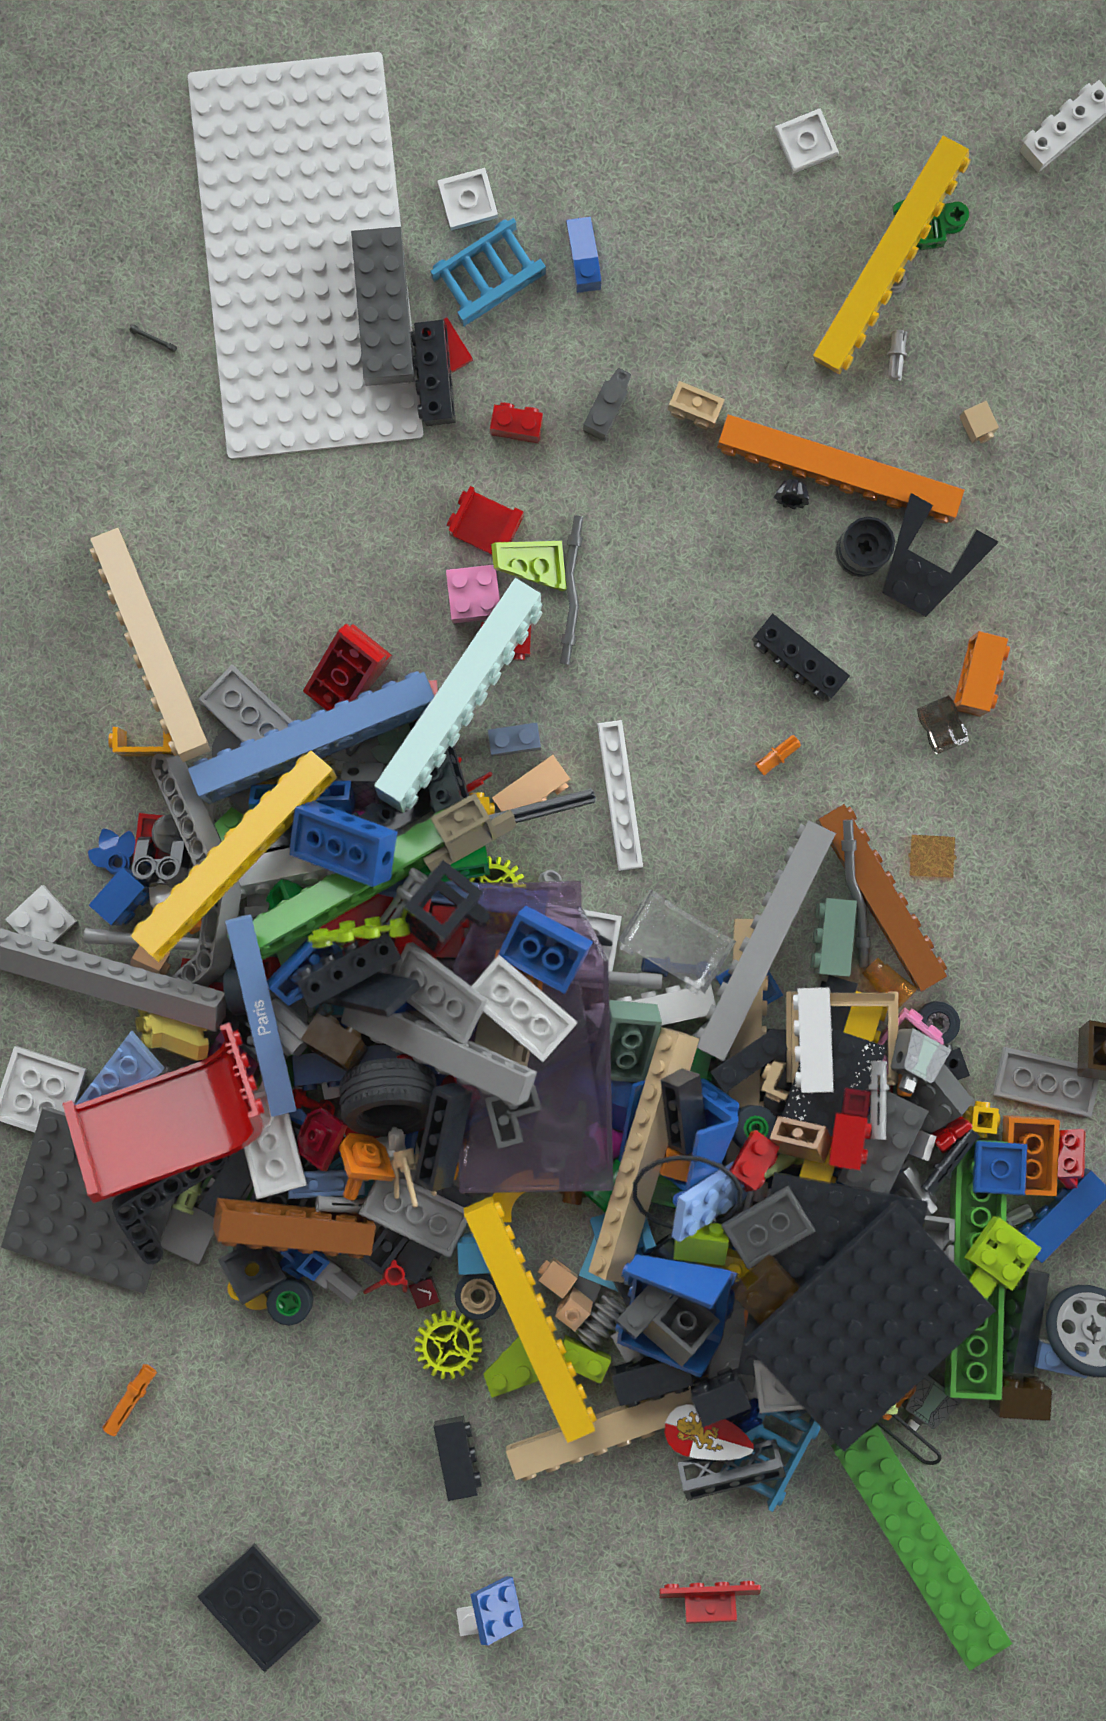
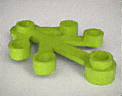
(347, 931)

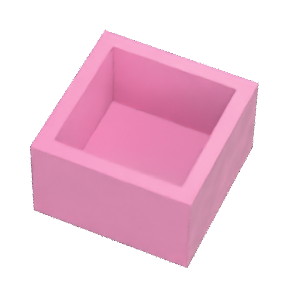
(472, 593)

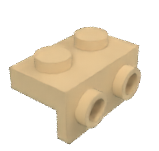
(695, 405)
(773, 1075)

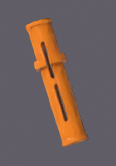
(134, 1392)

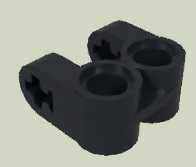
(145, 859)

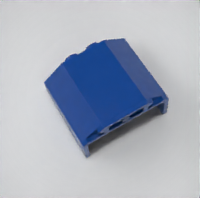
(710, 1143)
(693, 1282)

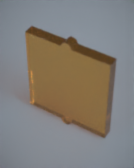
(932, 856)

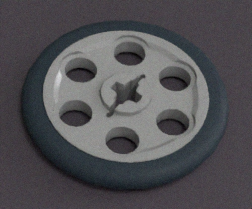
(1064, 1344)

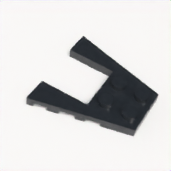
(918, 581)

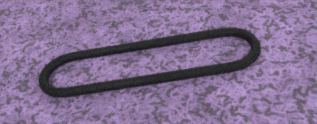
(906, 1446)

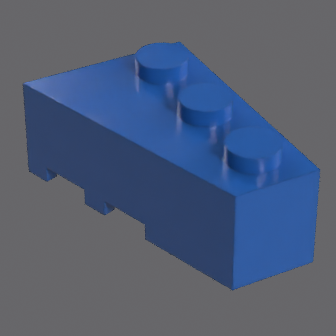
(282, 982)

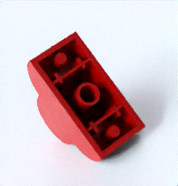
(347, 668)

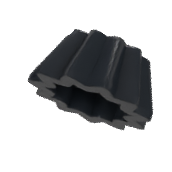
(792, 494)

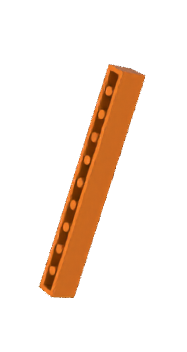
(837, 468)

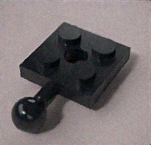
(247, 1286)

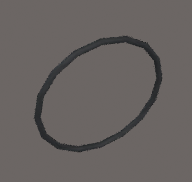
(686, 1158)

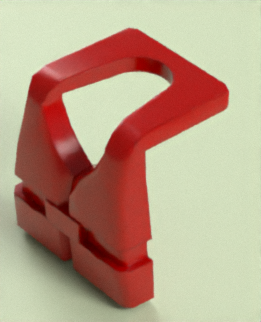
(947, 1135)

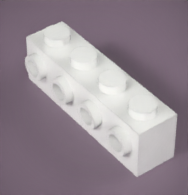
(1066, 127)
(815, 1040)

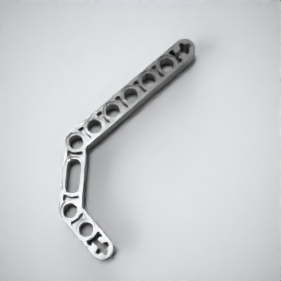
(199, 837)

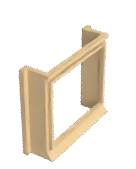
(845, 999)

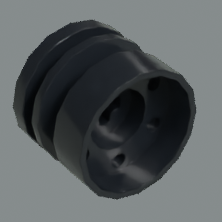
(878, 544)

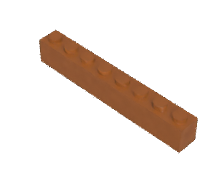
(886, 904)

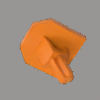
(364, 1160)

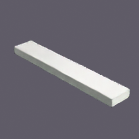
(620, 795)

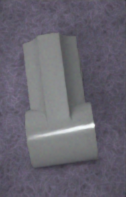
(338, 1281)

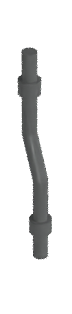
(574, 542)
(849, 845)

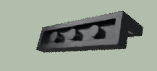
(734, 1478)

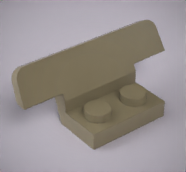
(466, 829)
(498, 1040)

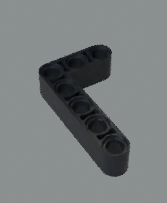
(160, 1195)

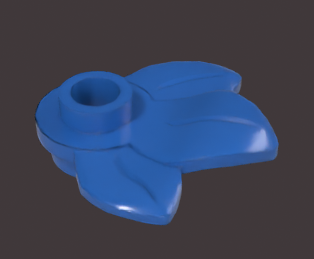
(111, 848)

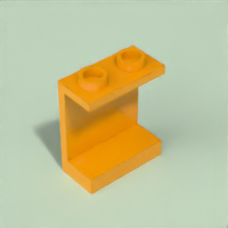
(118, 742)

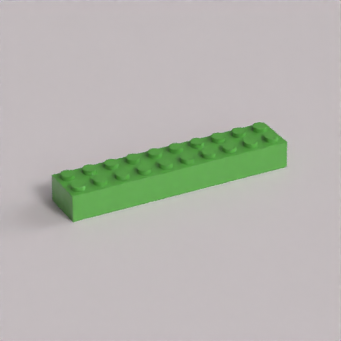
(976, 1364)
(923, 1548)

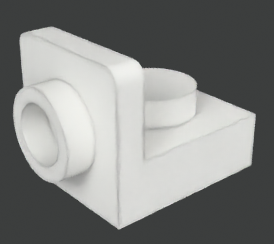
(466, 1621)

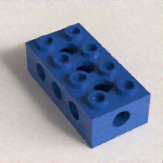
(343, 843)

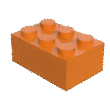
(981, 673)
(1042, 1143)

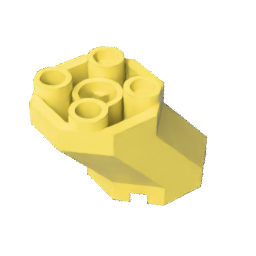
(172, 1036)

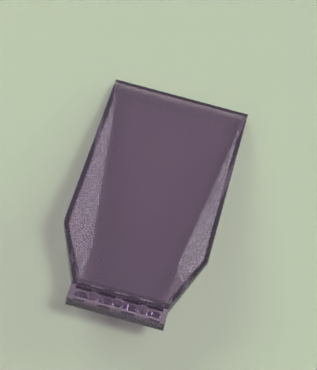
(572, 1136)

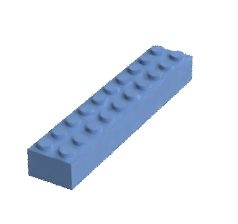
(322, 734)

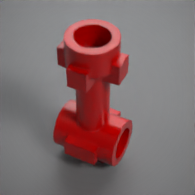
(302, 1100)

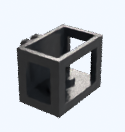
(426, 926)

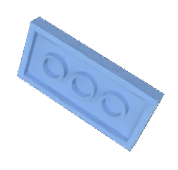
(704, 1203)

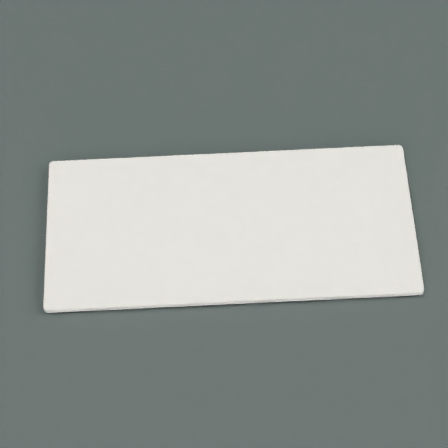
(284, 176)

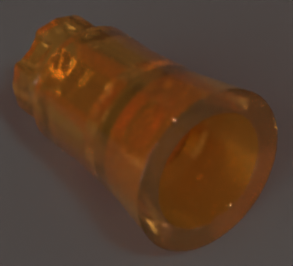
(886, 979)

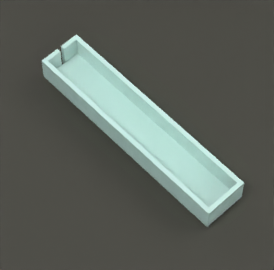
(459, 696)

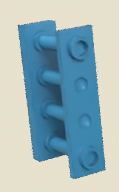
(509, 284)
(810, 1431)

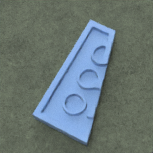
(126, 1067)

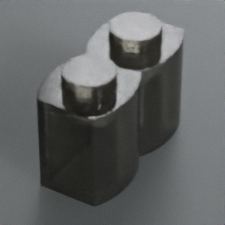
(942, 724)

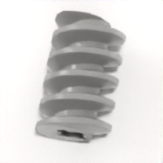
(600, 1322)

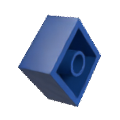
(120, 898)

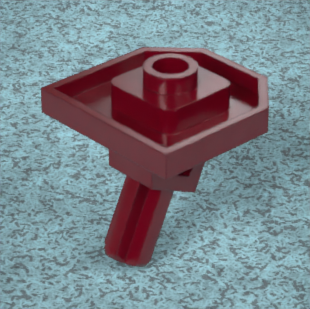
(320, 1138)

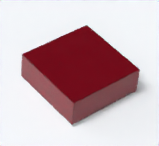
(856, 1102)

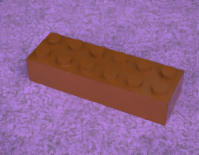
(292, 1227)

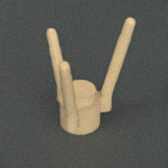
(405, 1162)

